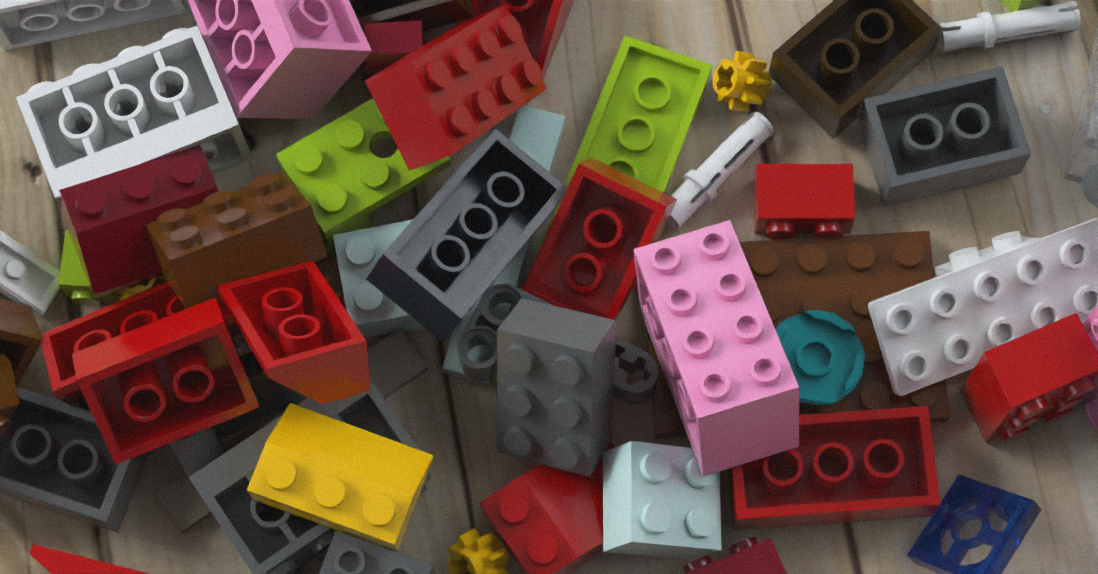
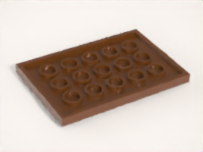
(840, 279)

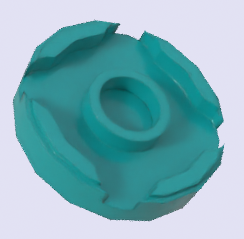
(822, 356)

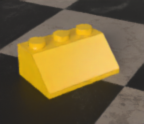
(340, 476)

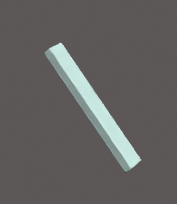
(539, 136)

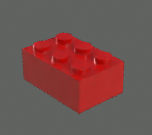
(1031, 379)
(164, 381)

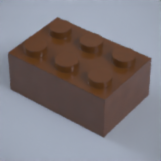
(235, 237)

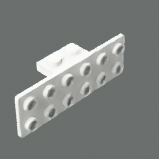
(985, 302)

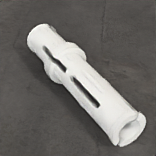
(1021, 24)
(702, 183)

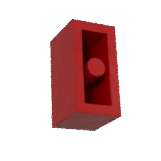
(803, 200)

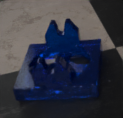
(966, 492)

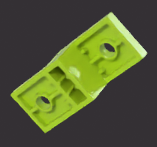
(344, 176)

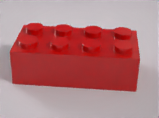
(456, 86)
(842, 472)

